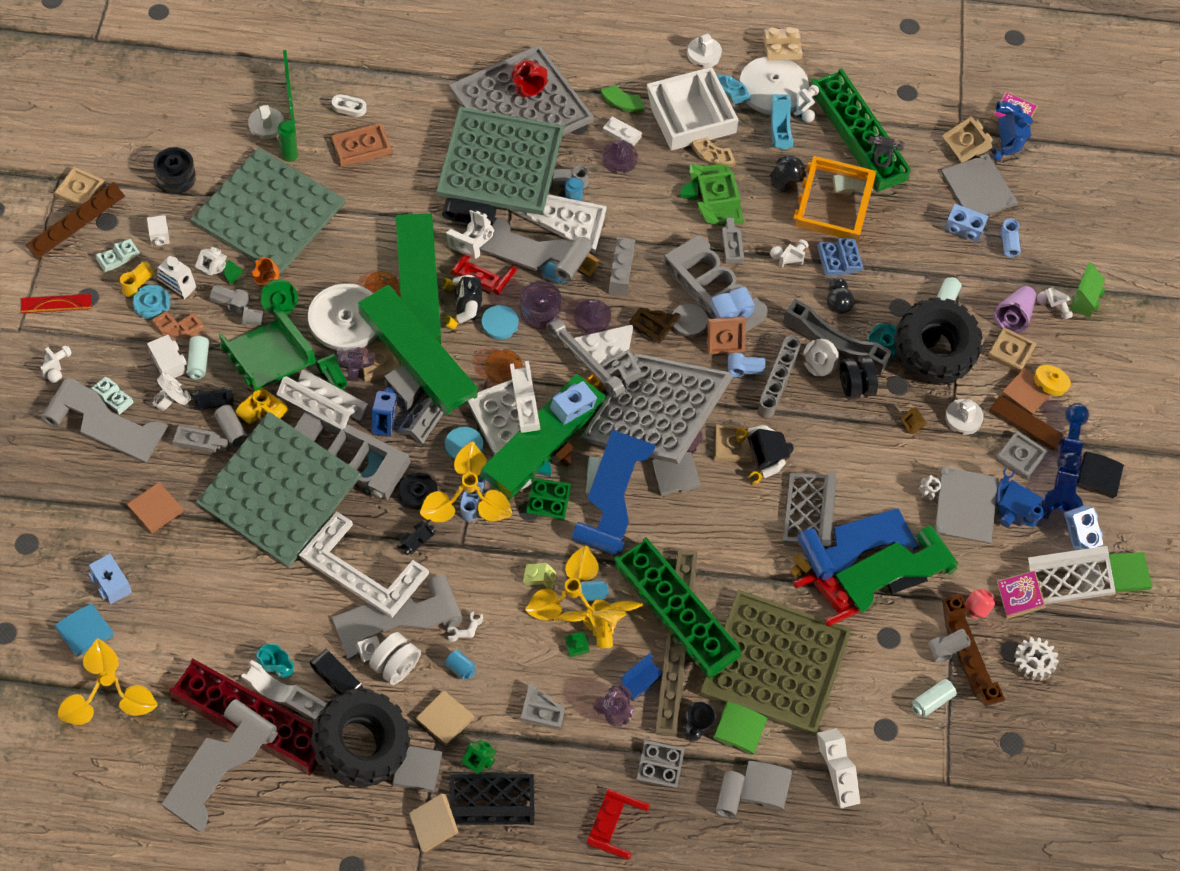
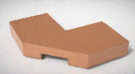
(183, 329)

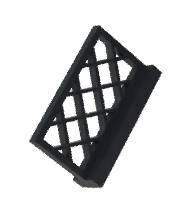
(492, 813)

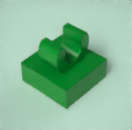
(577, 644)

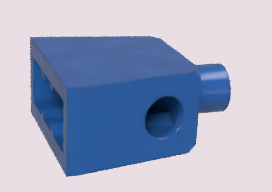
(385, 404)

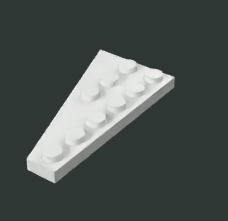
(570, 219)
(497, 415)

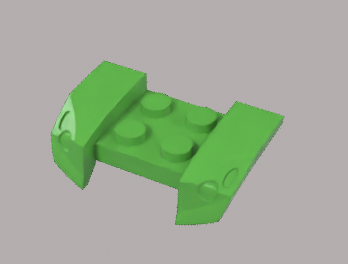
(718, 193)

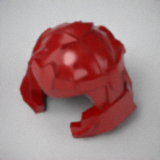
(529, 78)

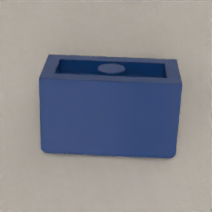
(641, 677)

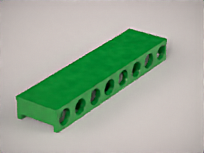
(855, 128)
(418, 269)
(417, 349)
(531, 450)
(678, 608)

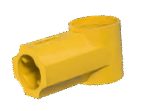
(133, 280)

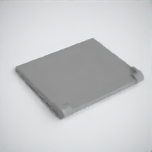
(979, 185)
(966, 505)

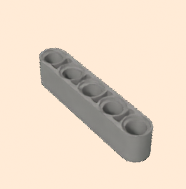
(778, 383)

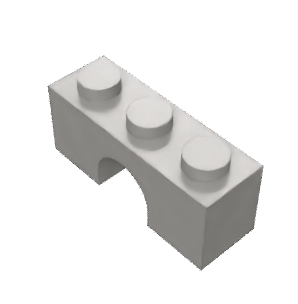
(621, 266)

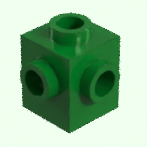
(479, 756)

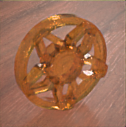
(380, 283)

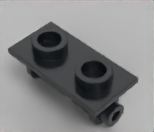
(213, 398)
(410, 541)

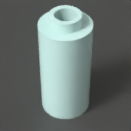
(949, 289)
(197, 357)
(933, 698)

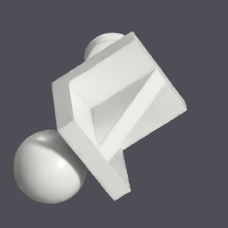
(804, 101)
(791, 254)
(1056, 298)
(51, 365)

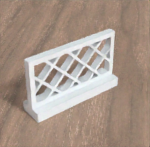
(1073, 559)

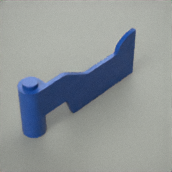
(609, 492)
(853, 540)

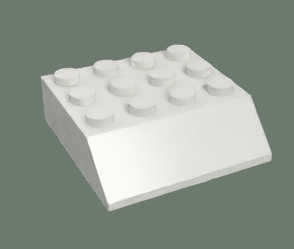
(691, 108)

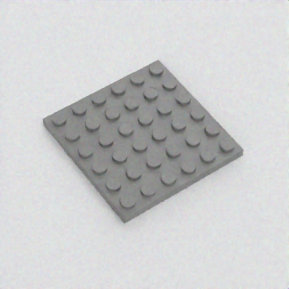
(495, 92)
(661, 406)

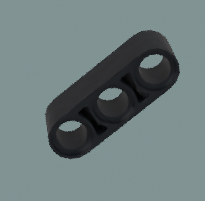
(459, 210)
(334, 673)

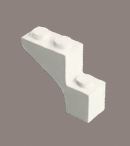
(841, 768)

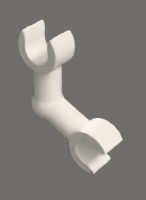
(470, 632)

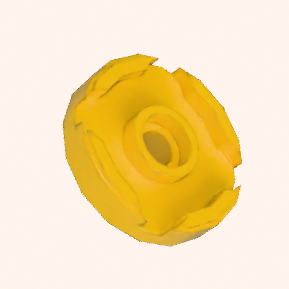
(1052, 380)

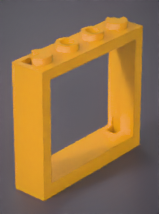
(840, 169)

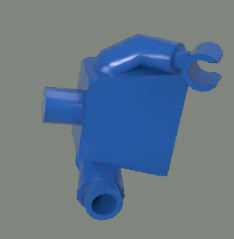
(1013, 129)
(1017, 503)

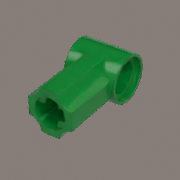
(331, 370)

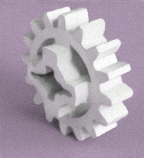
(1036, 658)

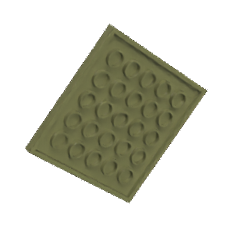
(784, 662)

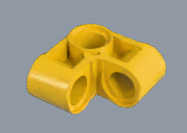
(252, 409)

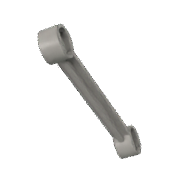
(612, 384)

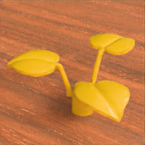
(468, 464)
(580, 566)
(604, 633)
(103, 661)

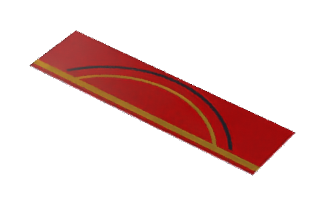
(56, 303)

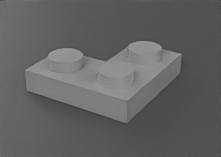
(625, 365)

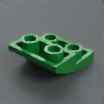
(548, 498)

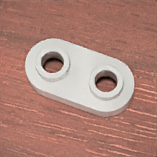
(349, 105)

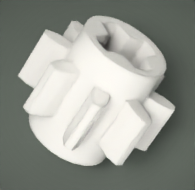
(930, 487)

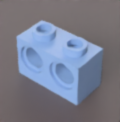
(966, 223)
(1079, 530)

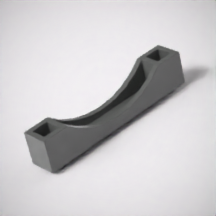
(807, 322)

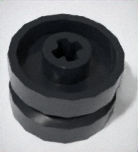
(174, 170)
(858, 377)

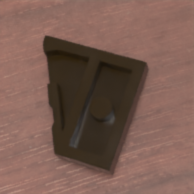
(654, 323)

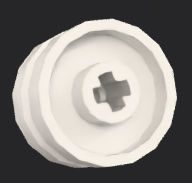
(395, 658)

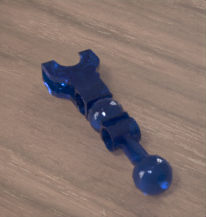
(1068, 464)

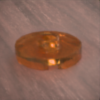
(500, 359)

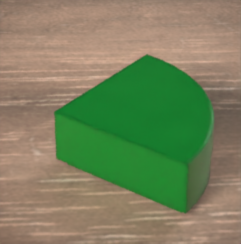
(690, 191)
(232, 272)

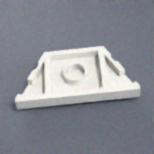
(606, 344)

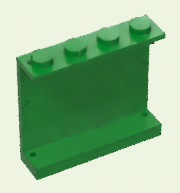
(269, 352)

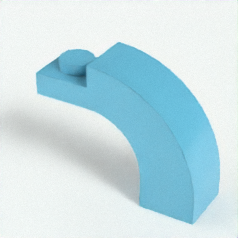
(780, 121)

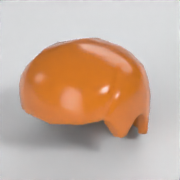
(265, 271)

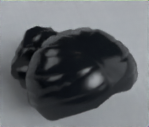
(840, 297)
(699, 719)

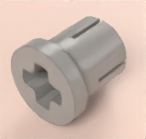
(252, 316)

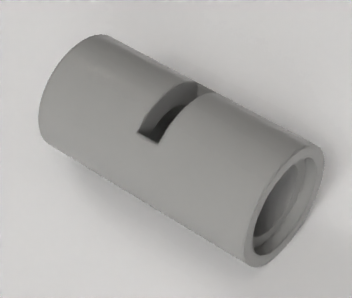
(230, 425)
(730, 794)

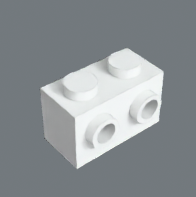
(166, 356)

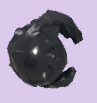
(787, 169)

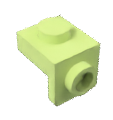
(539, 574)

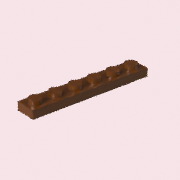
(75, 220)

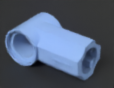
(1010, 238)
(740, 365)

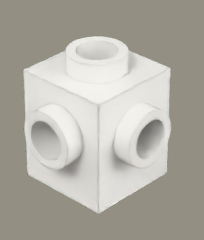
(211, 261)

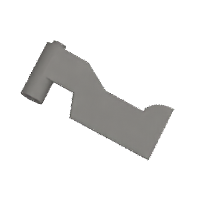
(534, 253)
(101, 423)
(369, 621)
(214, 760)

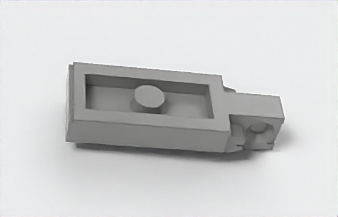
(732, 243)
(199, 439)

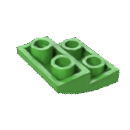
(740, 727)

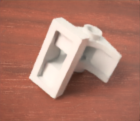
(477, 234)

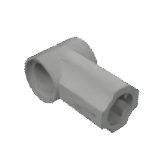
(562, 175)
(233, 300)
(944, 647)

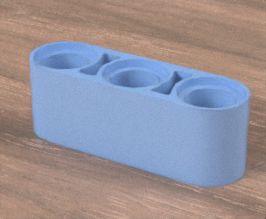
(471, 501)

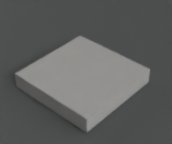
(1021, 455)
(419, 770)

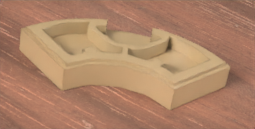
(712, 154)

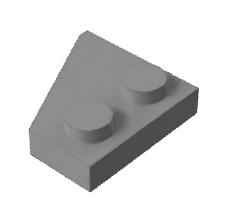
(541, 709)

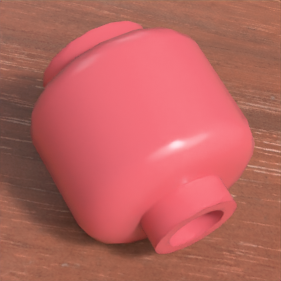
(980, 603)

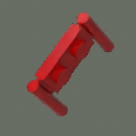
(489, 280)
(834, 595)
(607, 820)

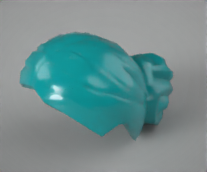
(275, 659)

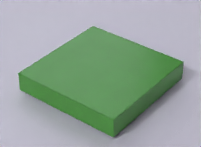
(1130, 572)

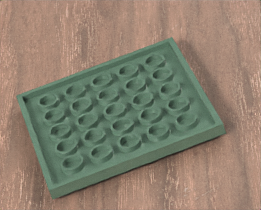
(500, 160)
(268, 210)
(279, 489)

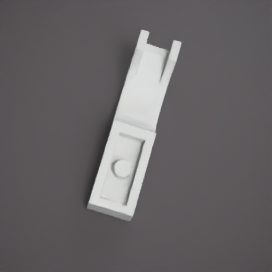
(525, 398)
(283, 694)

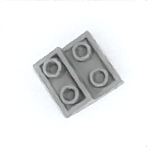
(676, 477)
(660, 764)
(766, 785)

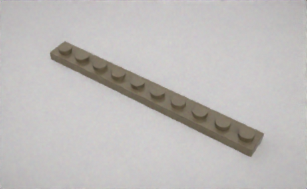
(675, 659)

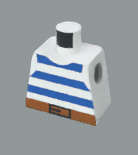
(176, 277)

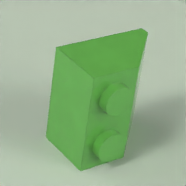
(1088, 292)

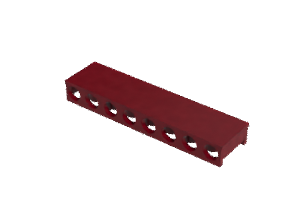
(210, 695)

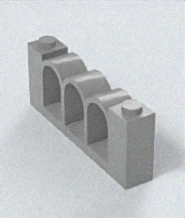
(698, 251)
(388, 473)

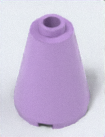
(1016, 310)

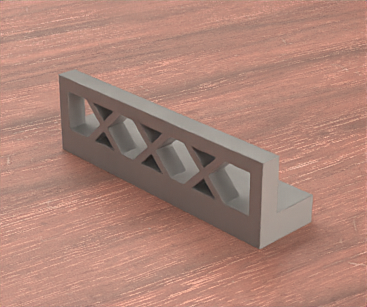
(423, 421)

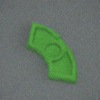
(621, 100)

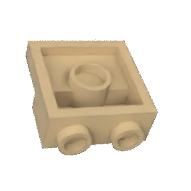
(782, 43)
(968, 140)

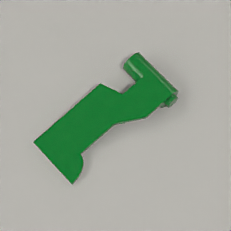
(287, 129)
(894, 563)

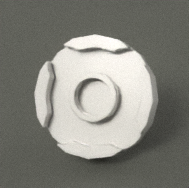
(704, 51)
(264, 122)
(821, 357)
(170, 391)
(964, 416)

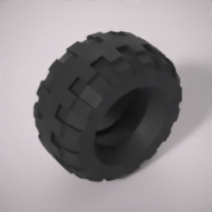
(953, 323)
(380, 718)

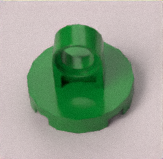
(279, 293)

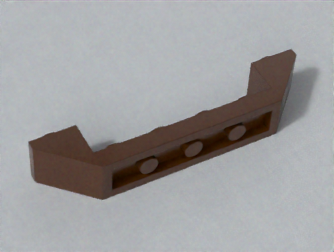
(970, 657)

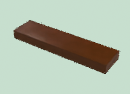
(1026, 422)

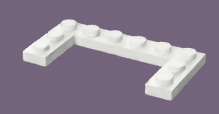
(386, 600)

